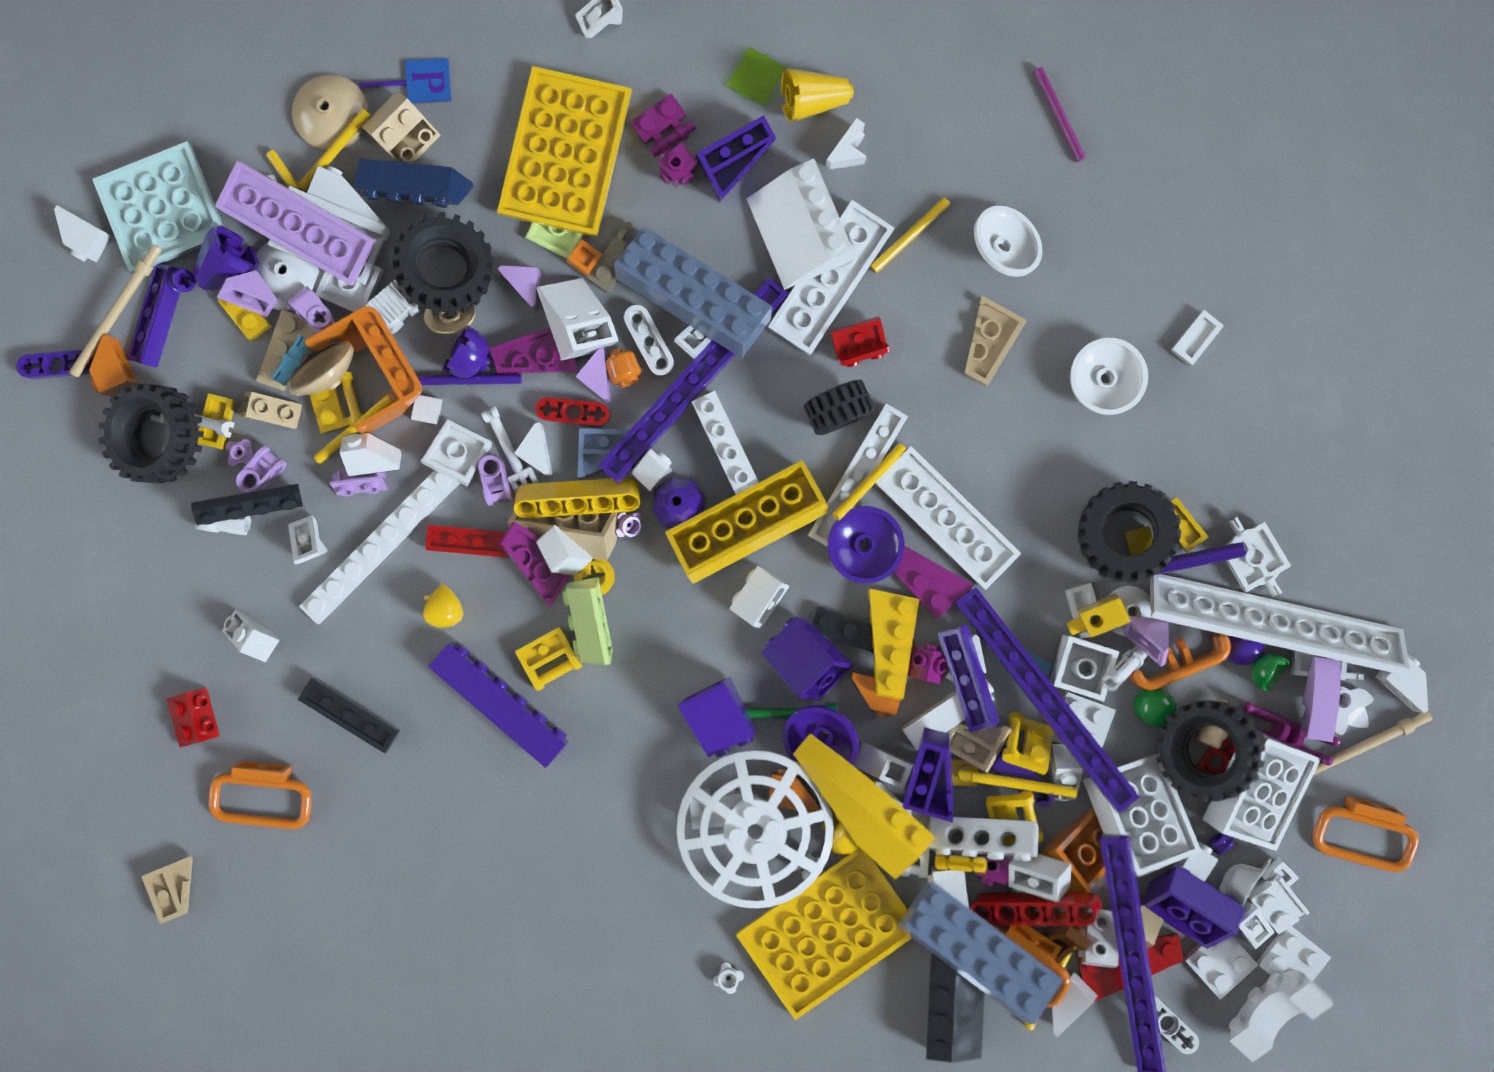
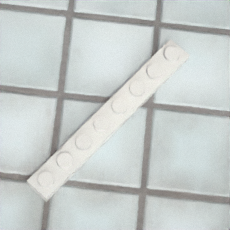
(378, 545)

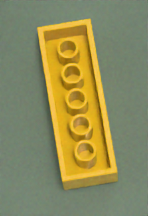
(747, 522)

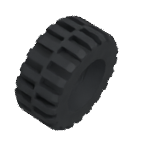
(1138, 499)

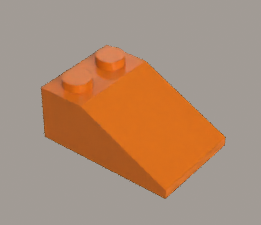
(1081, 848)

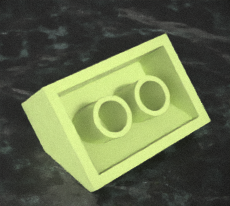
(588, 621)

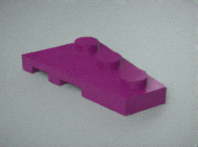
(531, 354)
(524, 552)
(930, 582)

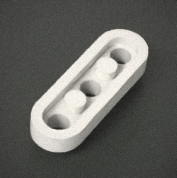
(644, 330)

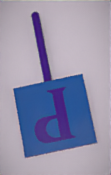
(425, 81)

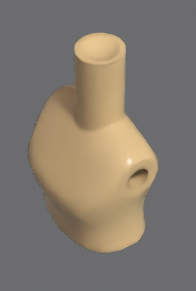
(1211, 735)

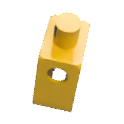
(1110, 612)

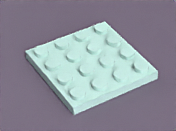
(158, 203)

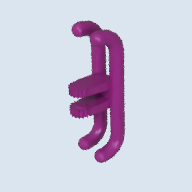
(1288, 731)

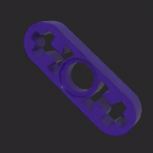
(45, 360)

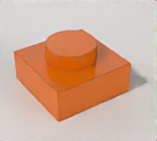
(584, 257)

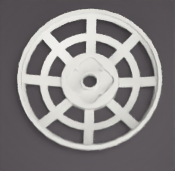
(750, 812)

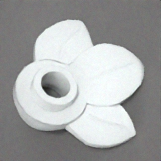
(1352, 709)

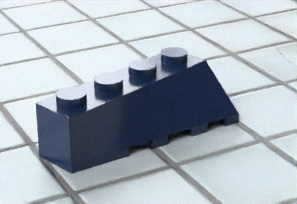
(411, 182)

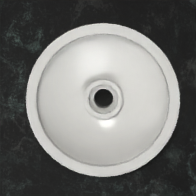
(1008, 241)
(286, 285)
(1125, 373)

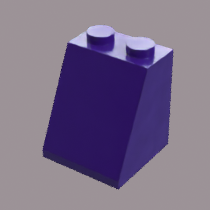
(806, 659)
(718, 718)

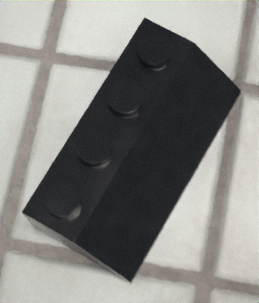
(953, 1015)

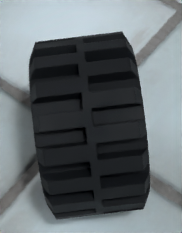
(839, 407)

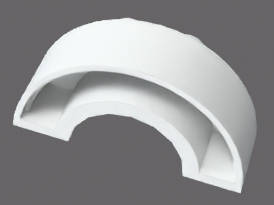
(1272, 1007)

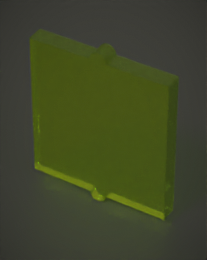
(756, 76)

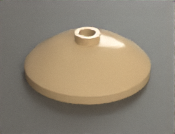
(321, 126)
(322, 370)

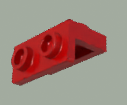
(859, 342)
(192, 717)

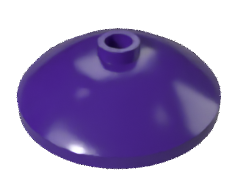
(883, 547)
(812, 720)

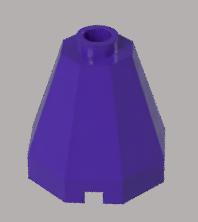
(222, 258)
(685, 489)

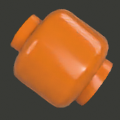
(622, 368)

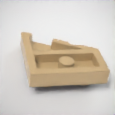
(170, 889)

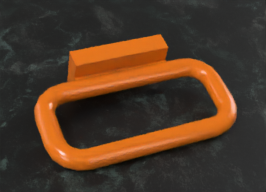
(261, 775)
(1372, 814)
(1044, 951)

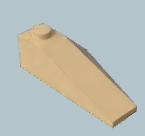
(590, 531)

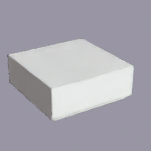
(426, 409)

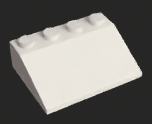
(800, 225)
(1270, 803)
(1154, 822)

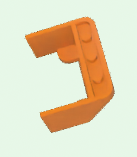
(368, 329)

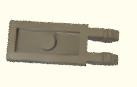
(603, 272)

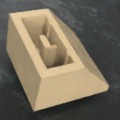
(401, 129)

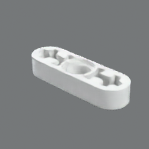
(1184, 1029)

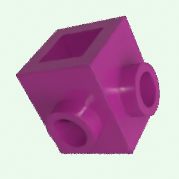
(677, 165)
(927, 664)
(999, 876)

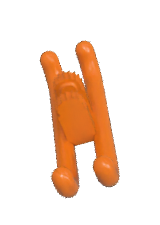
(1190, 666)

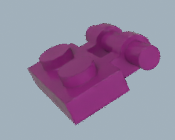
(659, 119)

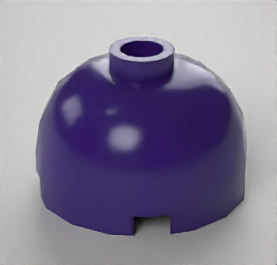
(468, 354)

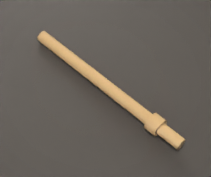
(143, 269)
(1403, 727)

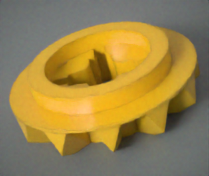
(600, 566)

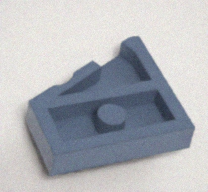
(594, 447)

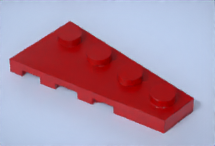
(1106, 981)

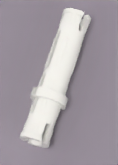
(1130, 661)

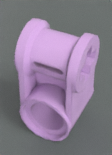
(311, 309)
(261, 470)
(495, 482)

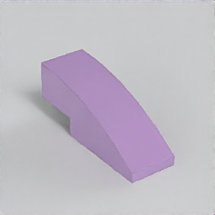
(1321, 699)

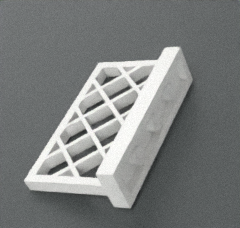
(368, 226)

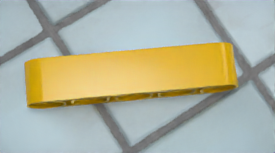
(576, 498)

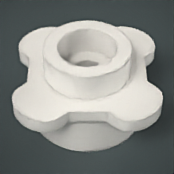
(728, 985)

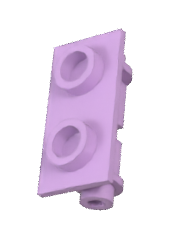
(350, 485)

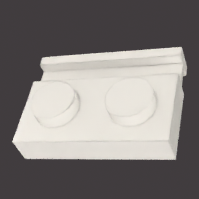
(1278, 904)

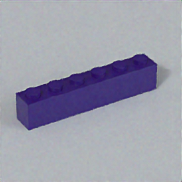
(498, 703)

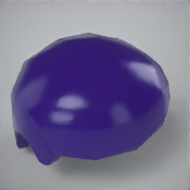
(1244, 651)

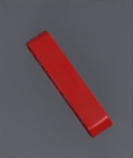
(1047, 915)

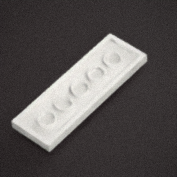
(818, 300)
(947, 518)

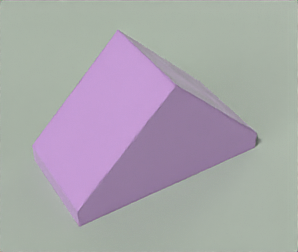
(525, 282)
(248, 292)
(595, 375)
(1150, 636)

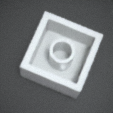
(1082, 667)

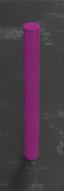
(1059, 114)

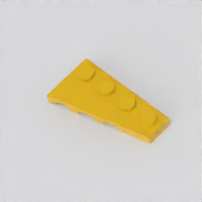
(892, 638)

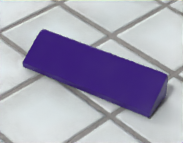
(154, 318)
(968, 678)

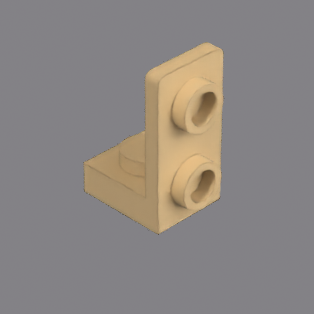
(270, 410)

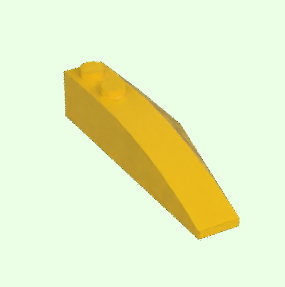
(866, 811)

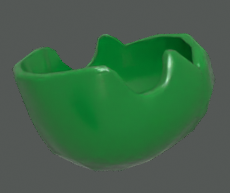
(1268, 670)
(1154, 706)

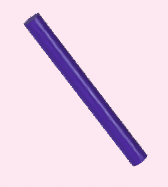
(477, 379)

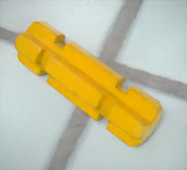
(961, 863)

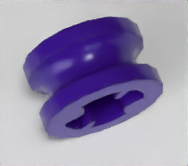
(173, 280)
(1220, 843)

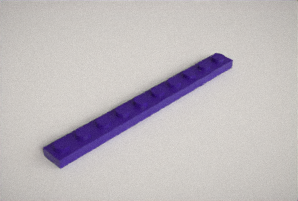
(677, 398)
(1047, 701)
(1133, 952)

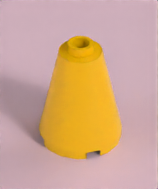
(812, 93)

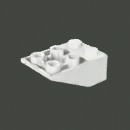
(576, 318)

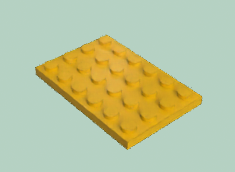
(564, 151)
(826, 933)

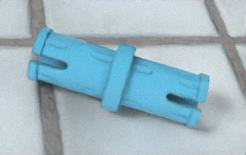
(291, 361)

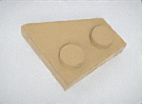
(980, 746)

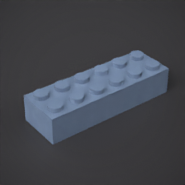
(692, 292)
(980, 953)

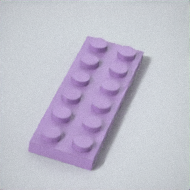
(295, 223)

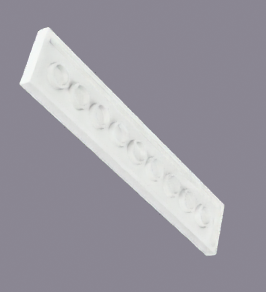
(1278, 623)

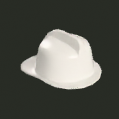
(1240, 880)

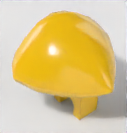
(442, 608)
(842, 842)

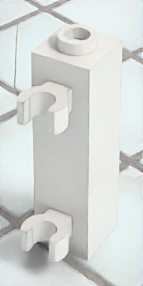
(940, 717)

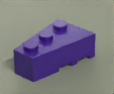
(734, 155)
(931, 777)

